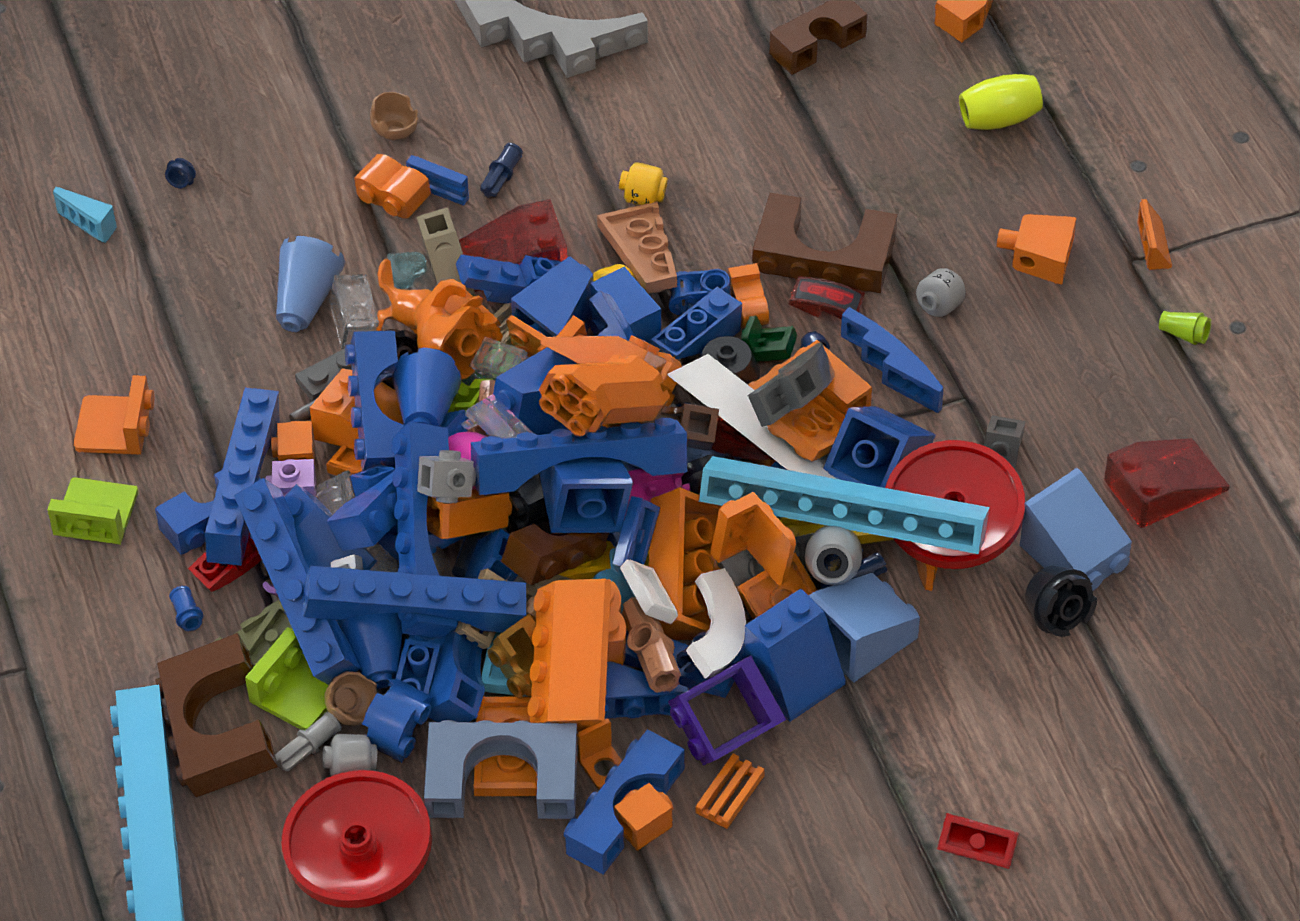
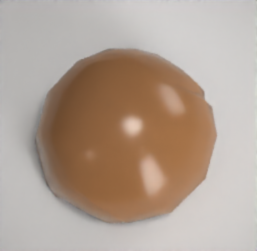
(393, 116)
(349, 697)

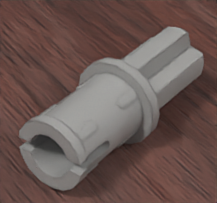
(308, 741)

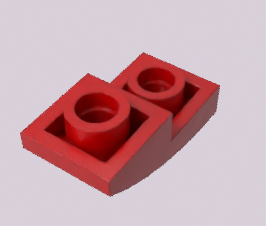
(219, 575)

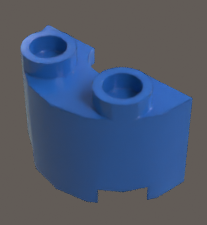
(394, 717)

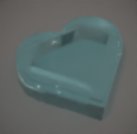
(406, 268)

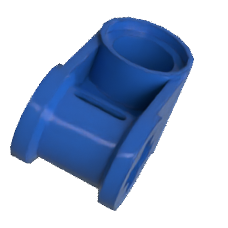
(696, 286)

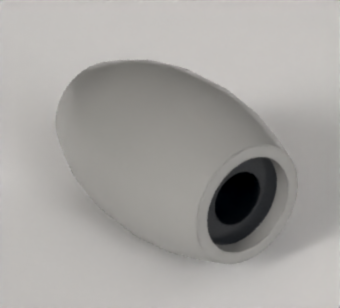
(829, 568)

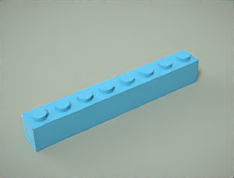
(848, 504)
(147, 805)

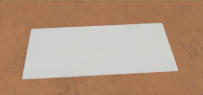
(725, 391)

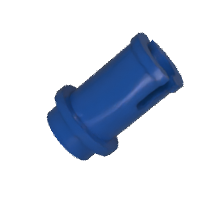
(188, 614)

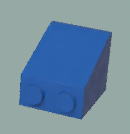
(556, 298)
(520, 390)
(872, 445)
(586, 495)
(795, 653)

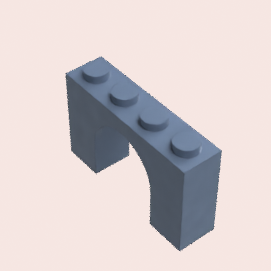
(459, 746)

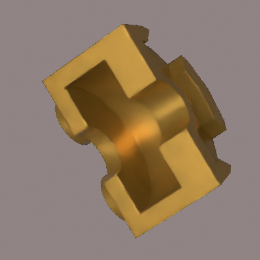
(514, 655)

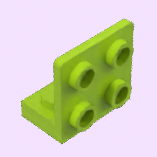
(93, 510)
(286, 685)

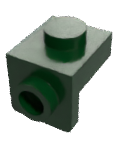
(769, 342)

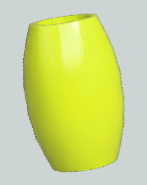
(1000, 101)

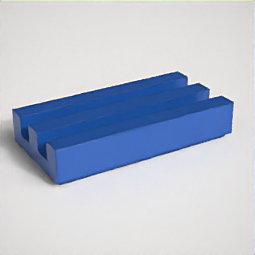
(442, 180)
(636, 531)

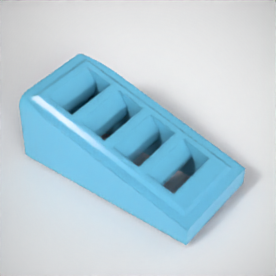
(87, 213)

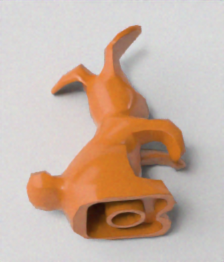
(424, 310)

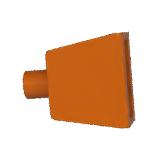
(1040, 245)

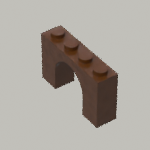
(857, 265)
(186, 686)

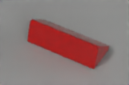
(978, 841)

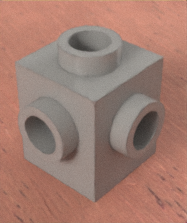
(446, 476)

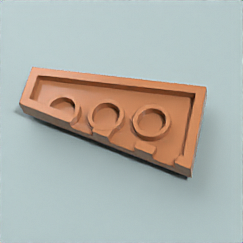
(641, 245)

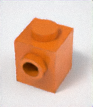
(294, 441)
(644, 815)

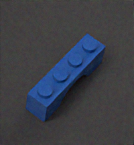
(372, 361)
(596, 834)

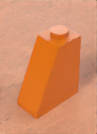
(468, 515)

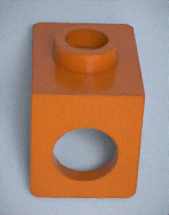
(595, 746)

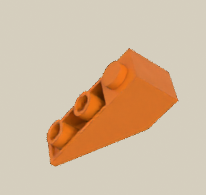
(961, 17)

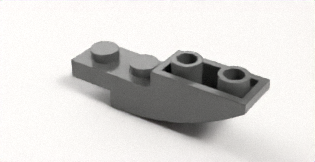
(793, 386)

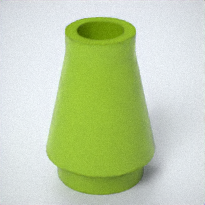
(1186, 326)

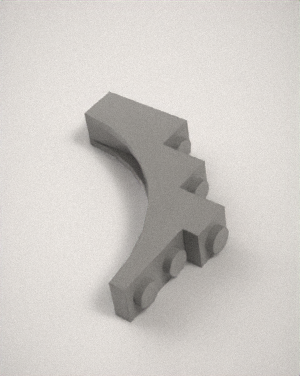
(537, 34)

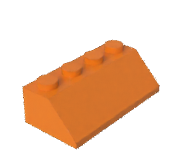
(682, 553)
(570, 652)

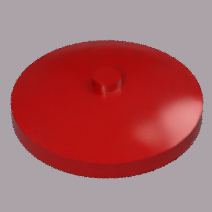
(967, 475)
(356, 839)

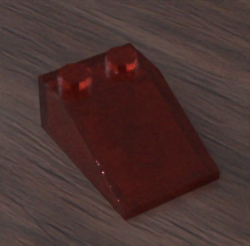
(523, 231)
(1162, 478)

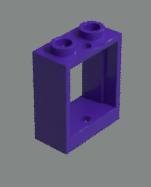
(755, 694)

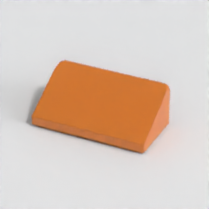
(1153, 237)

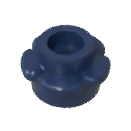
(180, 173)

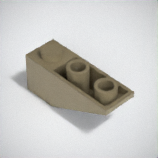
(441, 244)

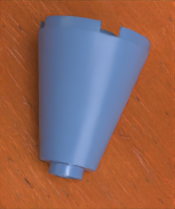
(304, 280)

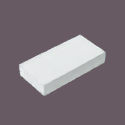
(649, 591)

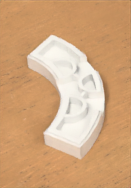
(727, 624)

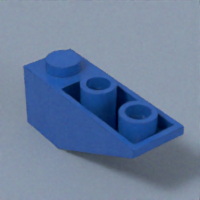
(708, 319)
(631, 695)

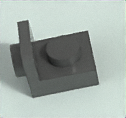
(1004, 437)

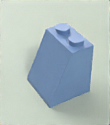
(1074, 530)
(866, 622)

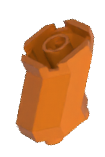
(603, 393)

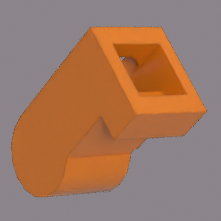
(747, 289)

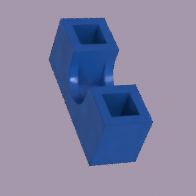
(185, 520)

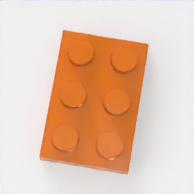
(810, 428)
(504, 773)

